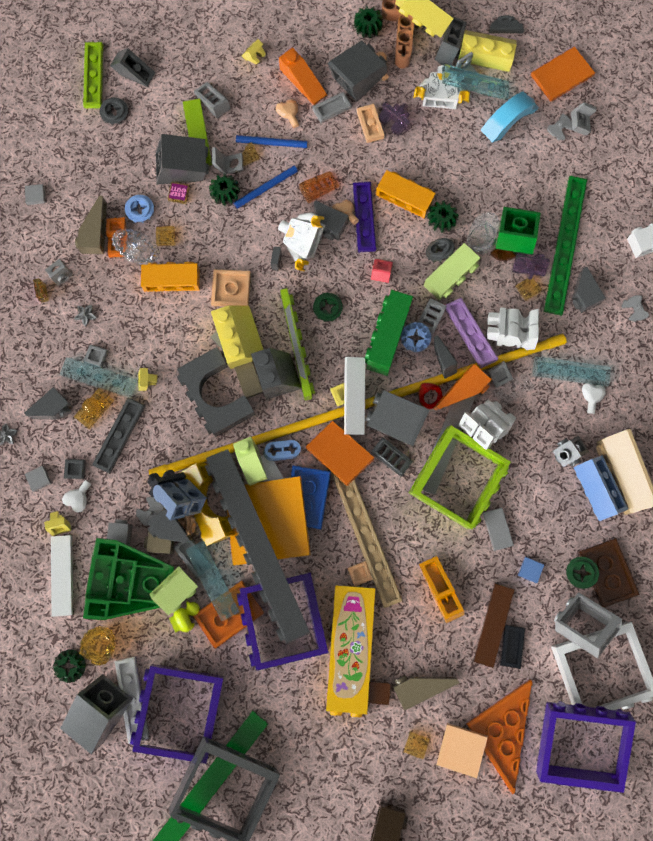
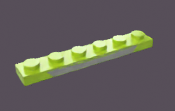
(299, 352)

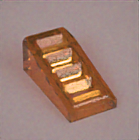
(303, 187)

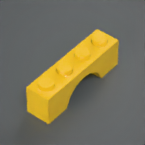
(212, 526)

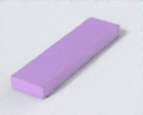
(471, 333)

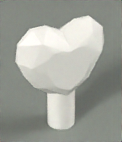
(593, 395)
(76, 498)

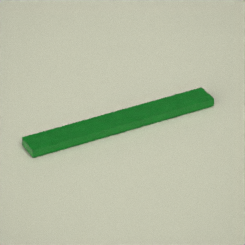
(565, 245)
(214, 777)

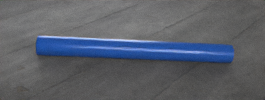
(271, 141)
(266, 186)

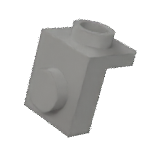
(581, 119)

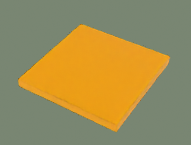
(282, 516)

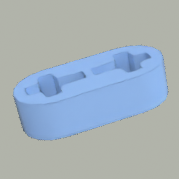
(282, 455)

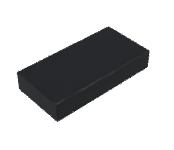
(512, 646)

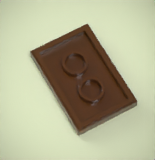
(615, 578)

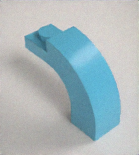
(508, 115)

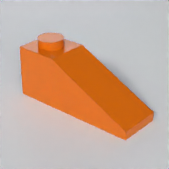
(301, 76)
(468, 385)

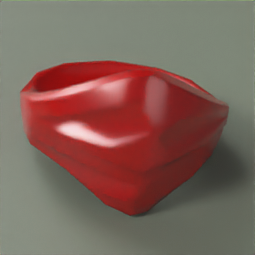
(426, 387)

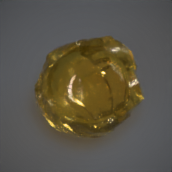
(98, 644)

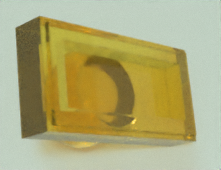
(93, 408)

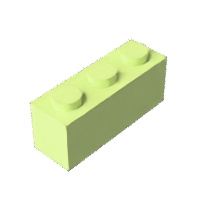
(452, 272)

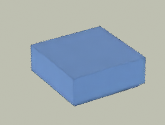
(530, 570)

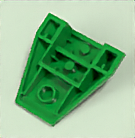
(121, 580)

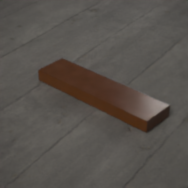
(493, 625)

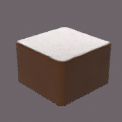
(379, 692)

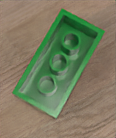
(390, 327)

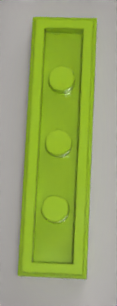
(93, 75)
(195, 123)

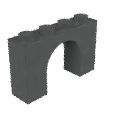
(194, 376)

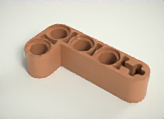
(405, 29)

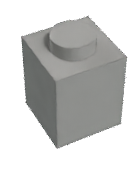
(120, 531)

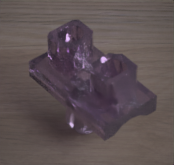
(399, 116)
(530, 265)

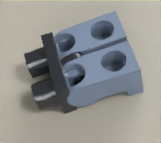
(176, 494)

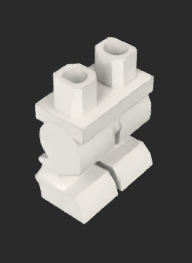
(513, 328)
(487, 423)

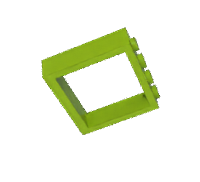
(491, 487)

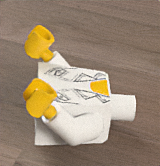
(440, 95)
(302, 237)

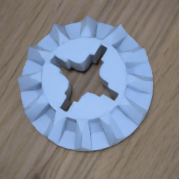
(131, 206)
(421, 344)

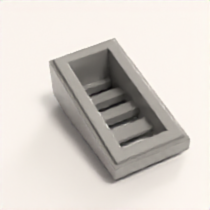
(219, 107)
(437, 306)

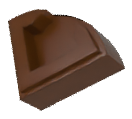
(503, 255)

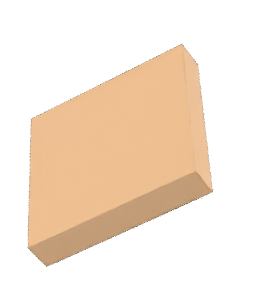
(230, 288)
(462, 750)

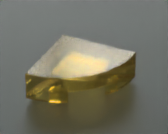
(250, 154)

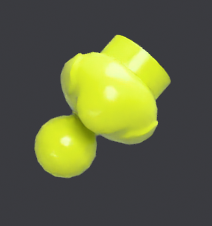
(181, 618)

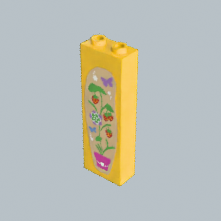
(350, 651)

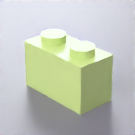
(173, 591)

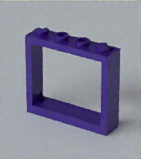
(315, 618)
(145, 695)
(580, 777)

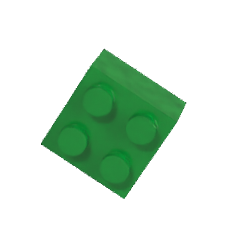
(518, 230)

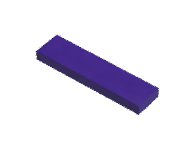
(364, 212)

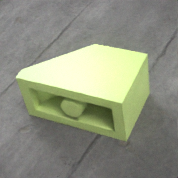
(250, 461)

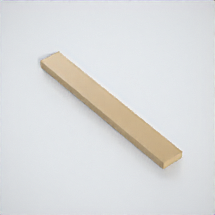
(368, 542)

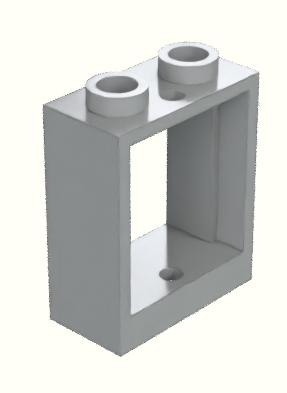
(612, 623)

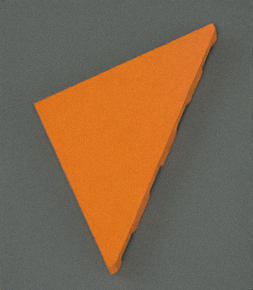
(505, 732)

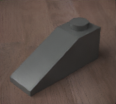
(450, 42)

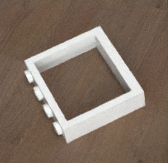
(626, 702)

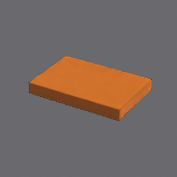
(562, 74)
(339, 453)
(220, 631)

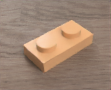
(370, 123)

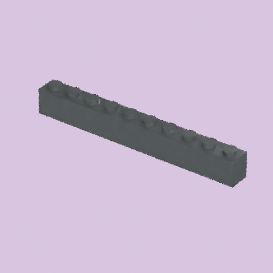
(257, 547)

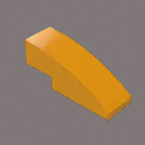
(442, 589)

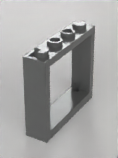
(216, 828)

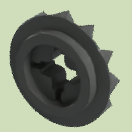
(106, 110)
(443, 244)

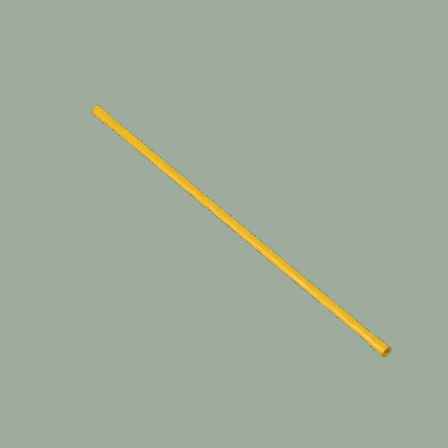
(549, 343)

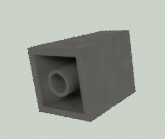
(358, 69)
(180, 159)
(275, 372)
(396, 417)
(95, 713)

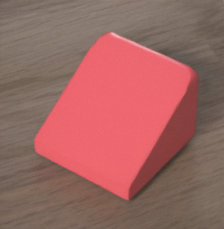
(381, 270)

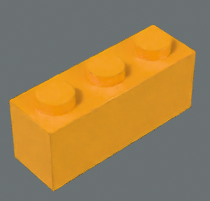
(405, 193)
(170, 277)

